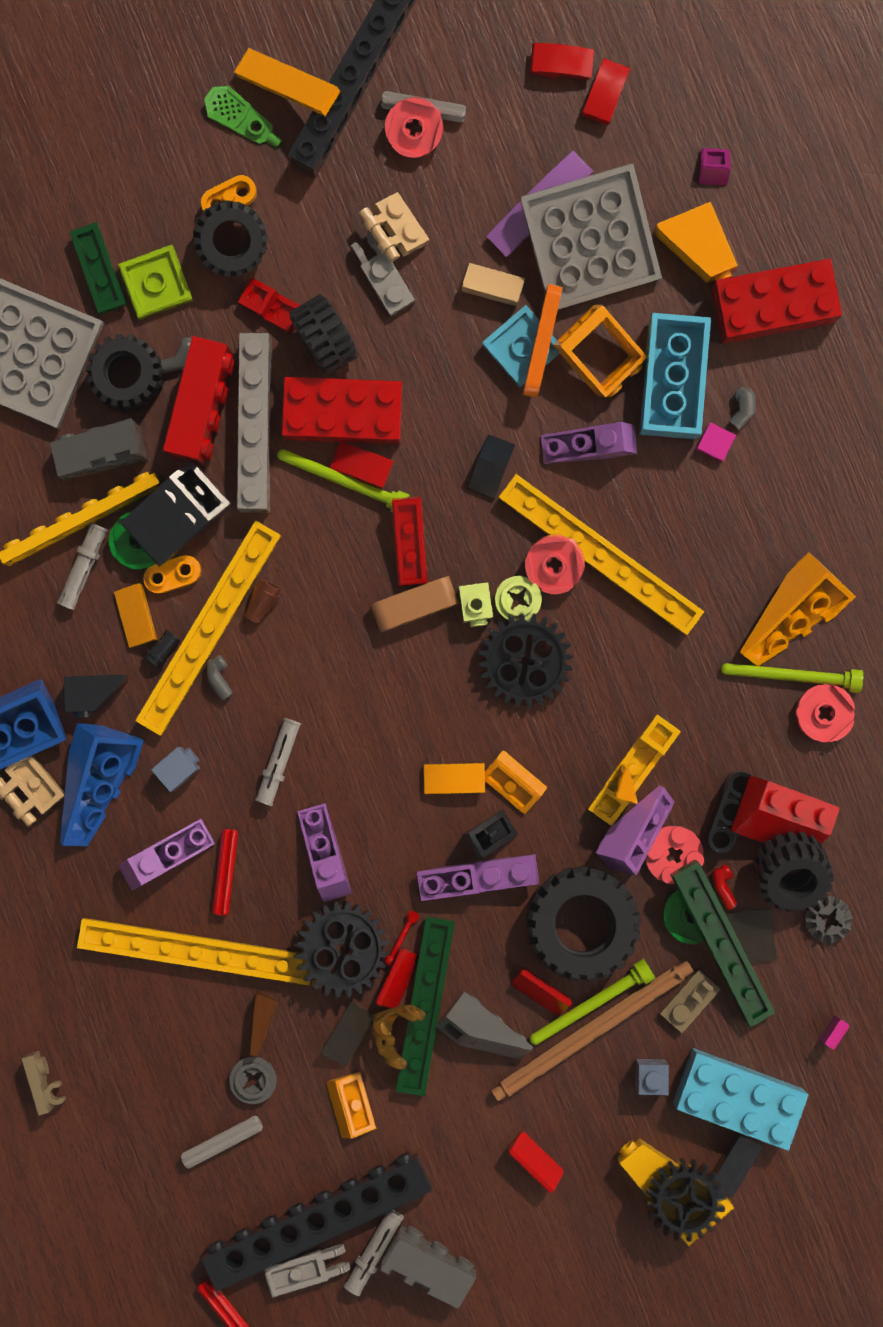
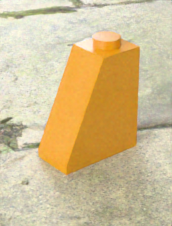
(699, 242)

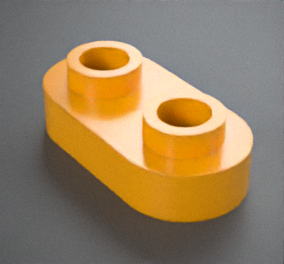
(228, 191)
(172, 575)

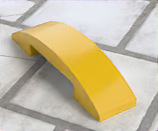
(640, 759)

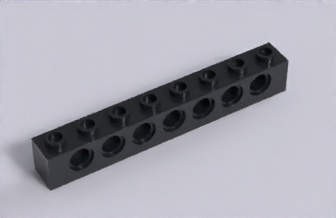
(351, 79)
(226, 1272)

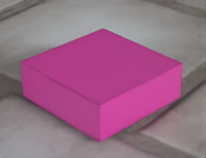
(716, 442)
(834, 1032)

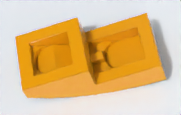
(454, 778)

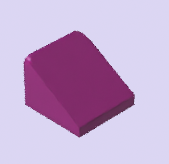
(714, 166)

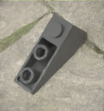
(477, 1028)

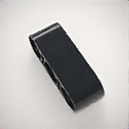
(718, 821)

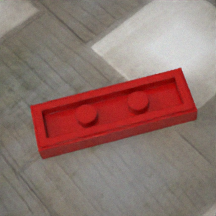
(409, 541)

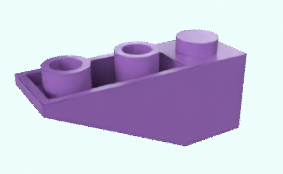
(589, 443)
(324, 853)
(166, 854)

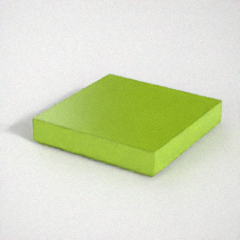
(155, 282)

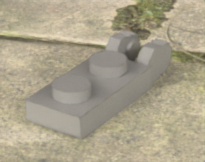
(384, 278)
(304, 1270)

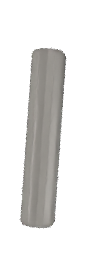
(448, 110)
(221, 1142)

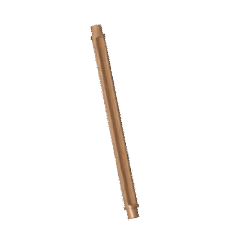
(592, 1030)

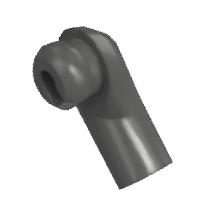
(178, 362)
(747, 407)
(215, 678)

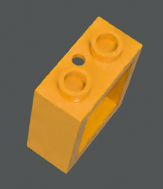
(575, 334)

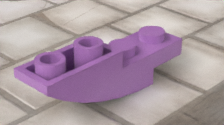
(478, 877)

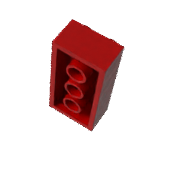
(776, 301)
(199, 401)
(342, 410)

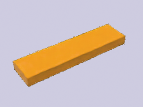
(287, 81)

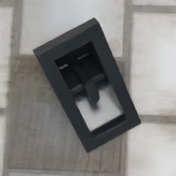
(491, 466)
(491, 834)

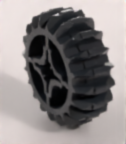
(697, 1203)

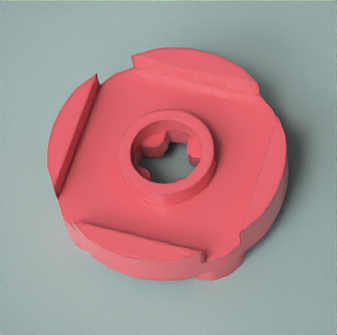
(400, 137)
(564, 550)
(825, 696)
(678, 839)

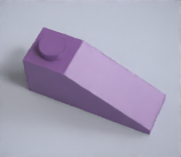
(634, 834)

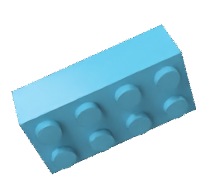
(675, 376)
(740, 1099)

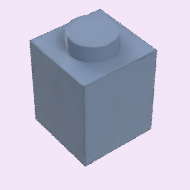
(177, 768)
(652, 1077)

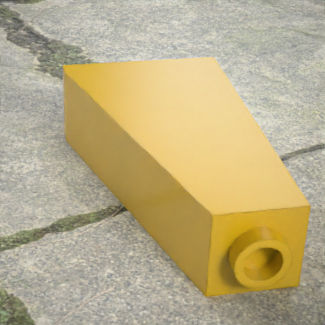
(641, 1163)

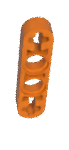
(542, 340)

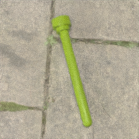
(340, 478)
(848, 680)
(639, 974)

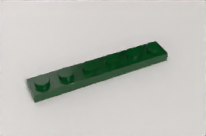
(722, 943)
(427, 997)

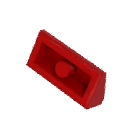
(398, 978)
(541, 991)
(535, 1161)

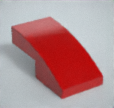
(561, 60)
(606, 91)
(268, 304)
(362, 464)

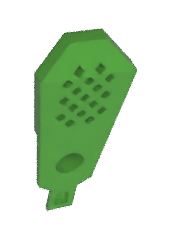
(244, 119)

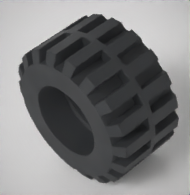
(253, 250)
(323, 334)
(108, 356)
(788, 854)

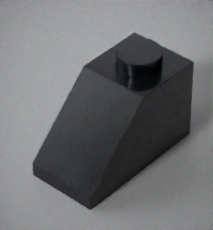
(90, 693)

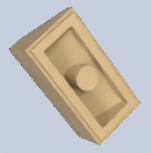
(493, 284)

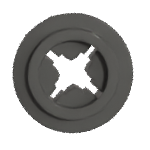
(815, 924)
(253, 1094)

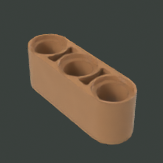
(414, 604)

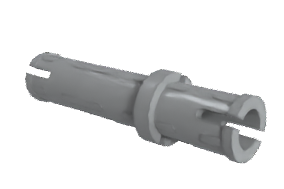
(84, 561)
(267, 794)
(368, 1261)

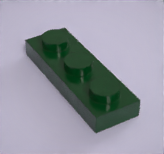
(98, 268)

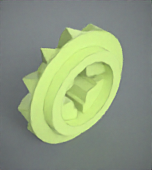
(515, 585)

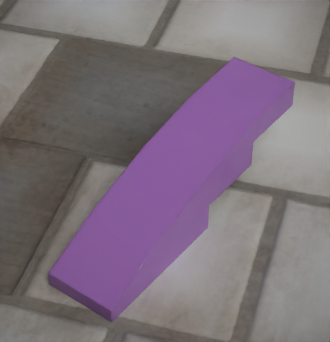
(512, 228)

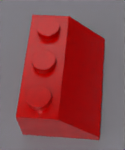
(775, 810)

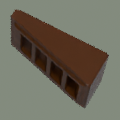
(263, 1013)

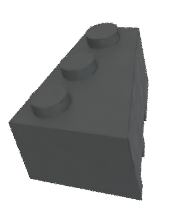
(429, 1266)

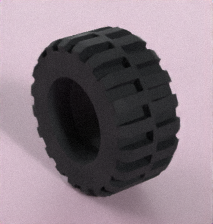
(595, 962)

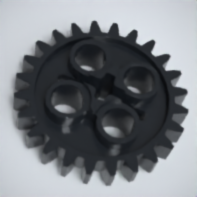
(551, 664)
(364, 959)

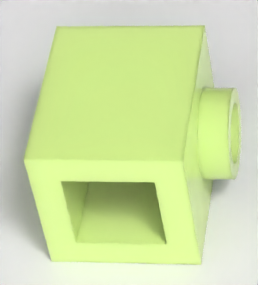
(476, 604)

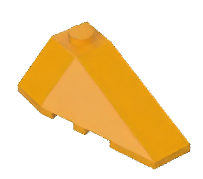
(801, 601)

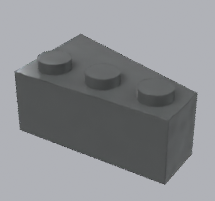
(98, 450)

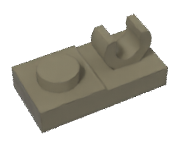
(689, 1001)
(36, 1070)

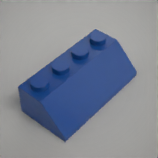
(28, 723)

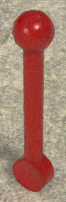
(412, 917)

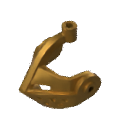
(383, 1031)

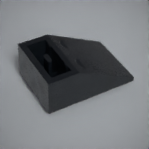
(175, 513)

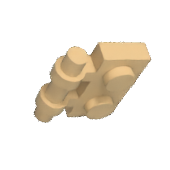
(399, 224)
(36, 785)

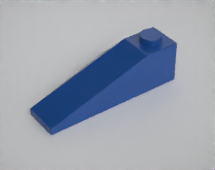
(95, 770)

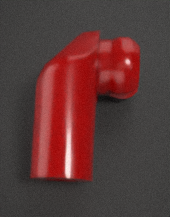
(721, 889)

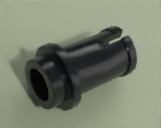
(161, 648)

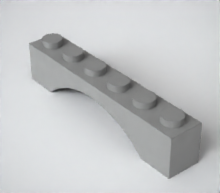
(253, 422)

